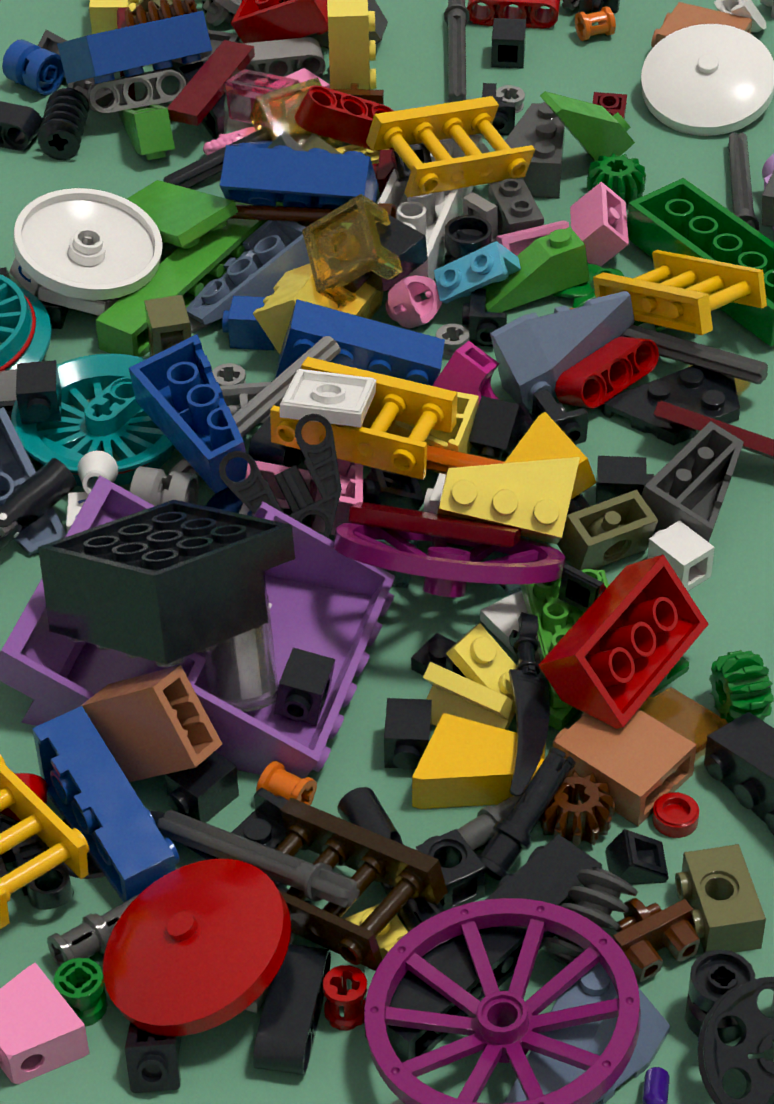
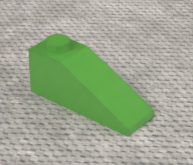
(591, 125)
(149, 130)
(546, 268)

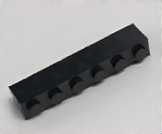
(543, 878)

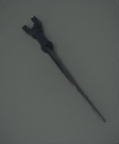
(531, 703)

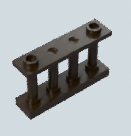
(374, 860)

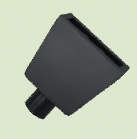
(402, 241)

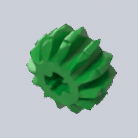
(619, 174)
(741, 685)

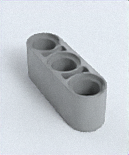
(290, 54)
(152, 96)

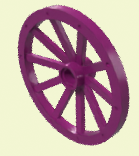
(449, 568)
(503, 1021)

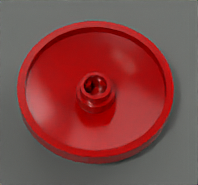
(197, 947)

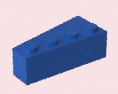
(134, 47)
(296, 177)
(363, 344)
(190, 409)
(102, 804)

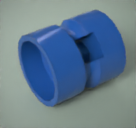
(33, 67)

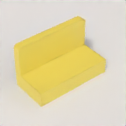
(466, 699)

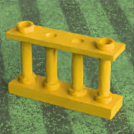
(449, 121)
(685, 290)
(394, 400)
(37, 818)

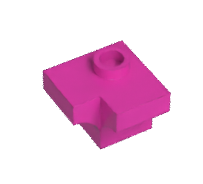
(468, 372)

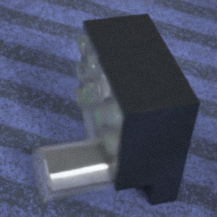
(172, 588)

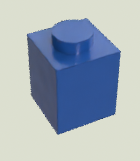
(242, 325)

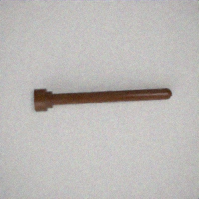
(294, 214)

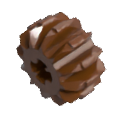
(579, 810)

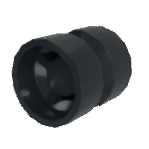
(466, 235)
(709, 979)

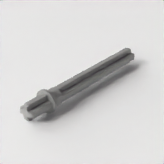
(272, 394)

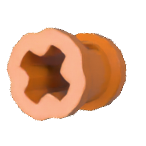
(605, 25)
(285, 784)

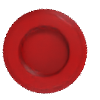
(675, 815)

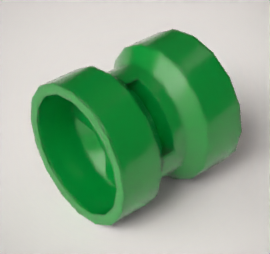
(82, 987)

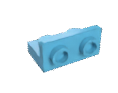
(475, 271)

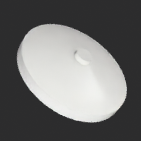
(708, 79)
(87, 244)

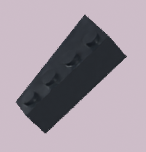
(744, 762)

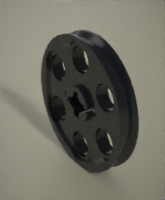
(757, 1035)

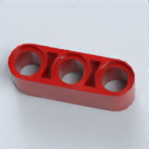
(527, 9)
(338, 115)
(607, 372)

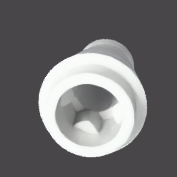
(96, 464)

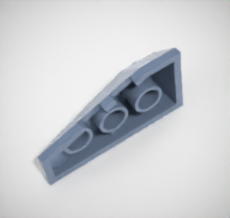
(267, 257)
(539, 349)
(14, 471)
(594, 1037)

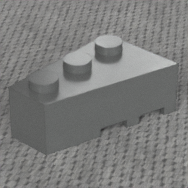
(547, 136)
(695, 481)

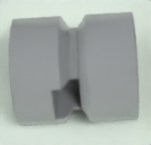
(157, 488)

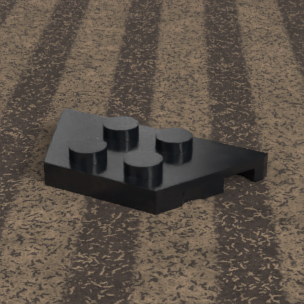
(690, 389)

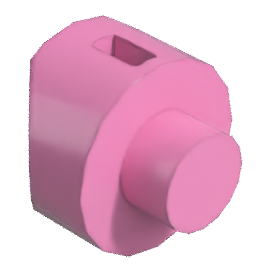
(406, 305)

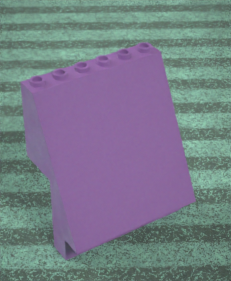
(317, 606)

